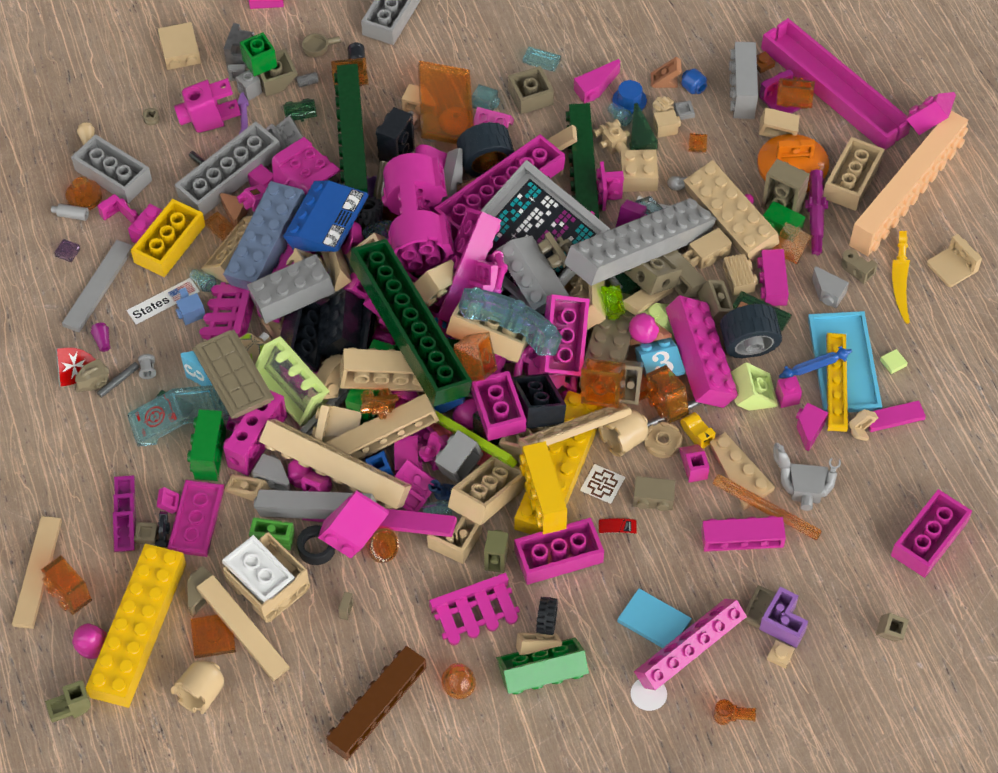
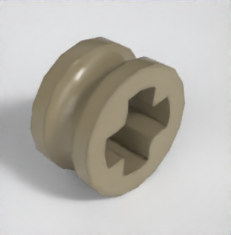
(151, 116)

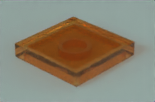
(211, 637)

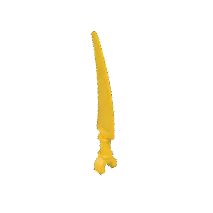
(899, 276)

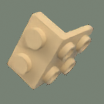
(955, 262)
(334, 422)

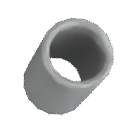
(307, 79)

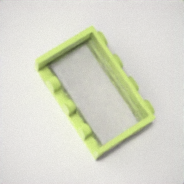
(291, 378)

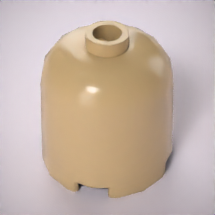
(625, 433)
(199, 686)

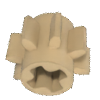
(662, 104)

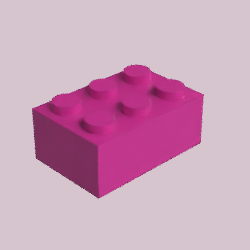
(498, 406)

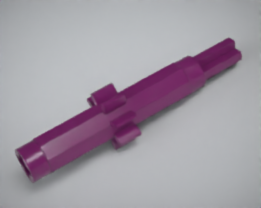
(816, 206)

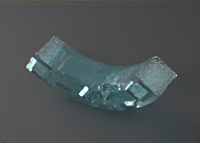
(512, 315)

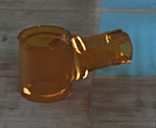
(735, 713)

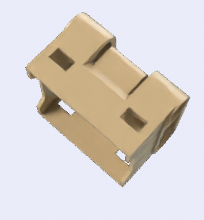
(273, 607)

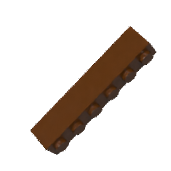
(375, 703)

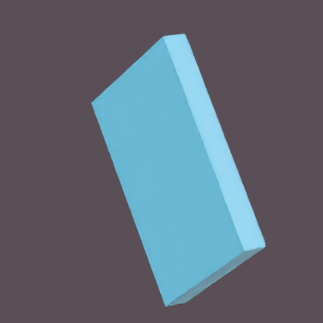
(653, 619)

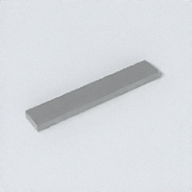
(97, 286)

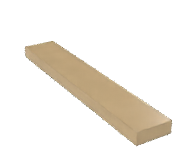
(577, 426)
(33, 586)
(243, 628)

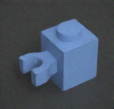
(189, 307)

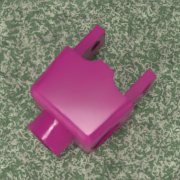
(202, 108)

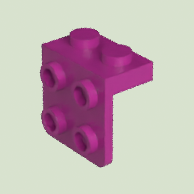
(769, 92)

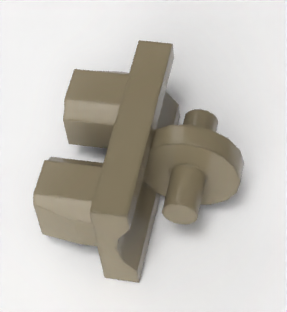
(550, 244)

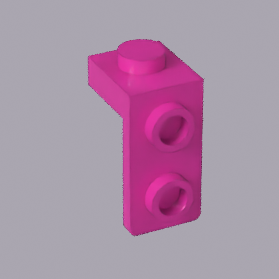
(113, 205)

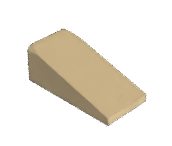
(245, 486)
(535, 642)

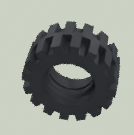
(547, 615)

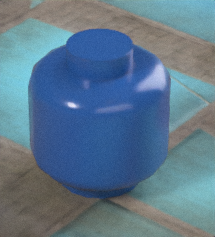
(694, 81)

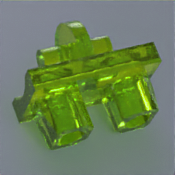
(612, 301)

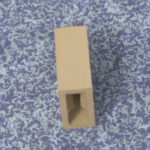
(179, 45)

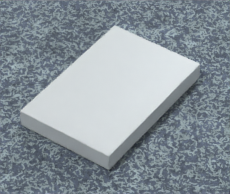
(258, 569)

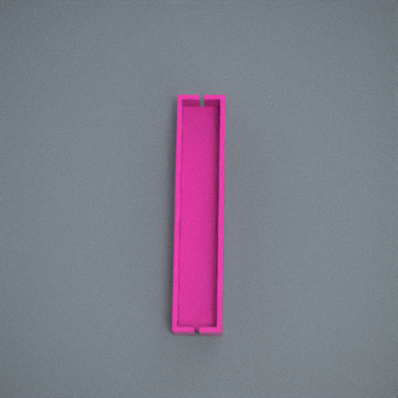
(836, 84)

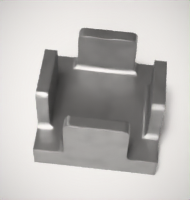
(232, 46)

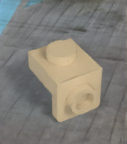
(861, 422)

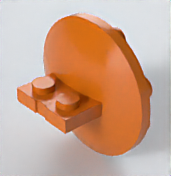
(795, 150)

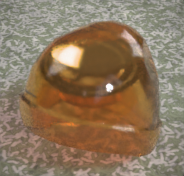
(383, 545)
(458, 681)

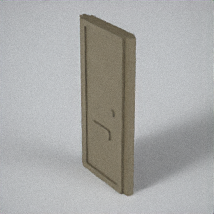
(233, 374)

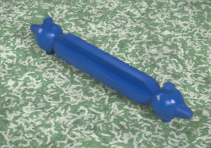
(816, 363)

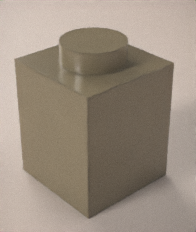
(892, 627)

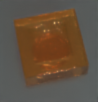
(697, 142)

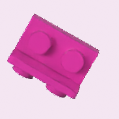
(609, 185)

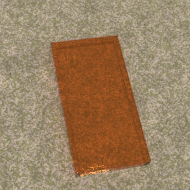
(444, 101)

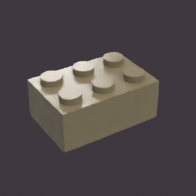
(785, 186)

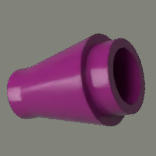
(101, 336)

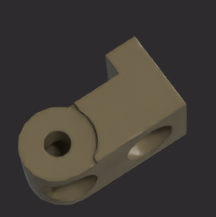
(858, 266)

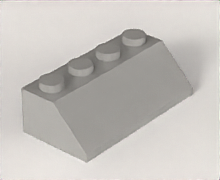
(531, 272)

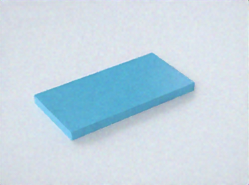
(861, 372)

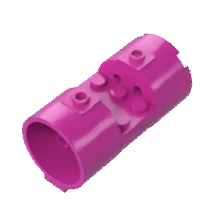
(412, 191)

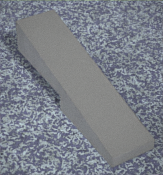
(453, 172)

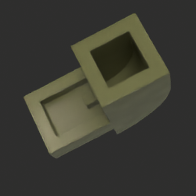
(73, 702)

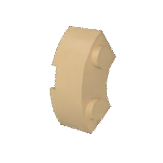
(330, 375)

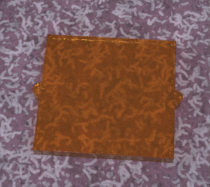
(793, 242)

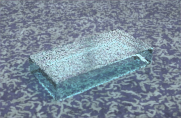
(541, 58)

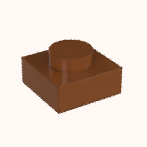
(764, 62)

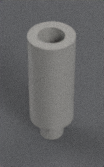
(70, 211)

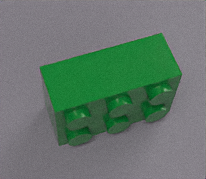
(207, 445)

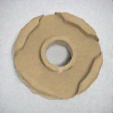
(666, 449)

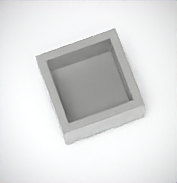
(458, 457)

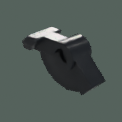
(164, 529)

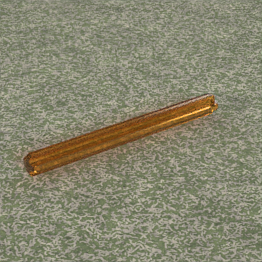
(766, 506)

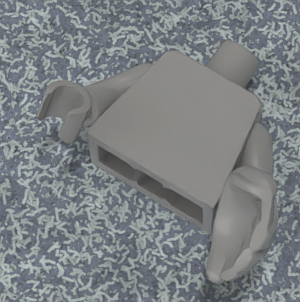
(804, 482)

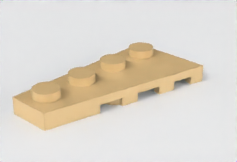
(740, 468)

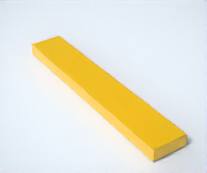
(836, 386)

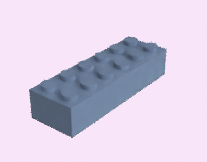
(263, 238)

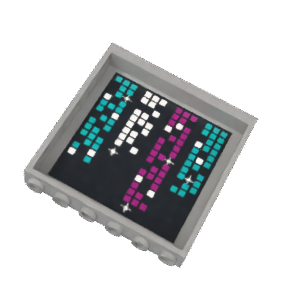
(532, 207)

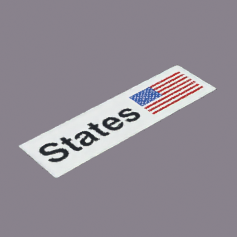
(160, 301)

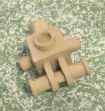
(613, 136)

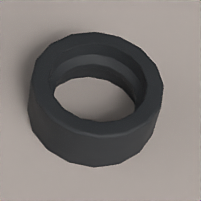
(313, 559)

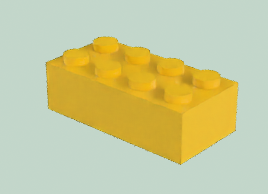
(168, 237)
(543, 487)

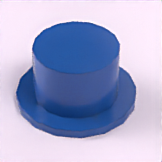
(629, 94)

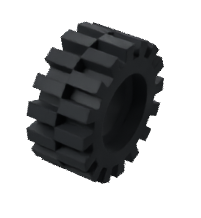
(371, 211)

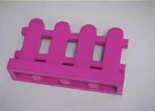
(237, 319)
(482, 600)

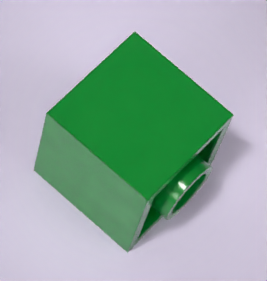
(258, 54)

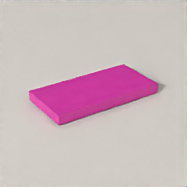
(196, 518)

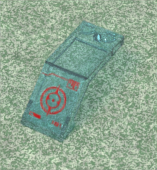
(172, 411)

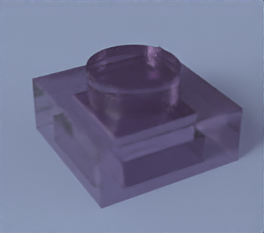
(67, 250)

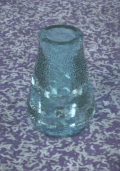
(620, 113)
(203, 280)

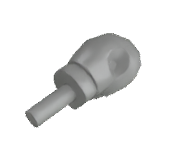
(676, 183)

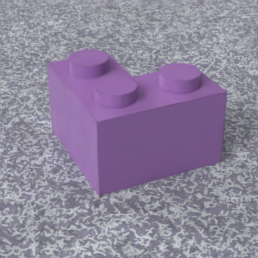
(781, 621)

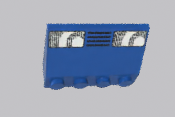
(325, 217)

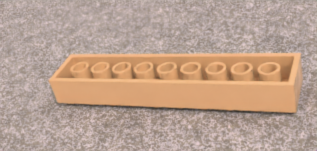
(908, 184)

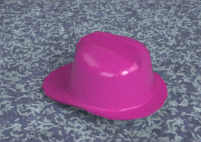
(353, 238)

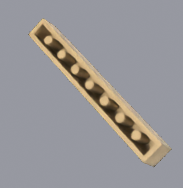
(334, 463)

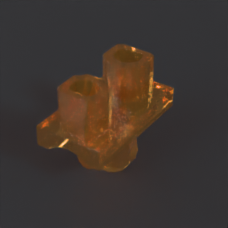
(380, 404)

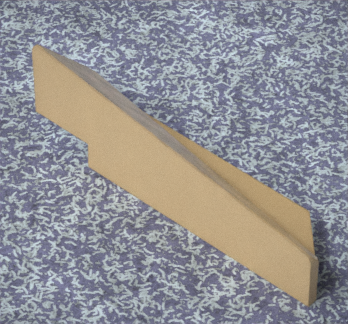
(337, 268)

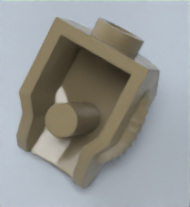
(91, 376)

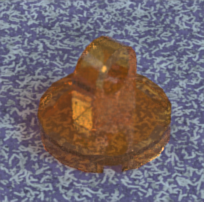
(83, 193)

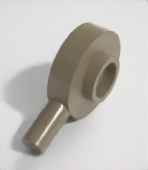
(317, 44)

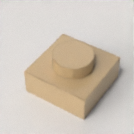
(780, 654)

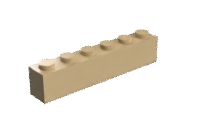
(381, 433)

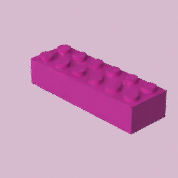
(470, 245)
(701, 352)

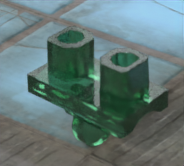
(300, 110)

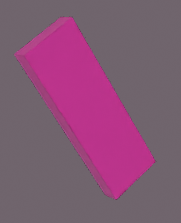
(898, 416)

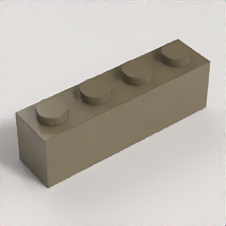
(689, 280)

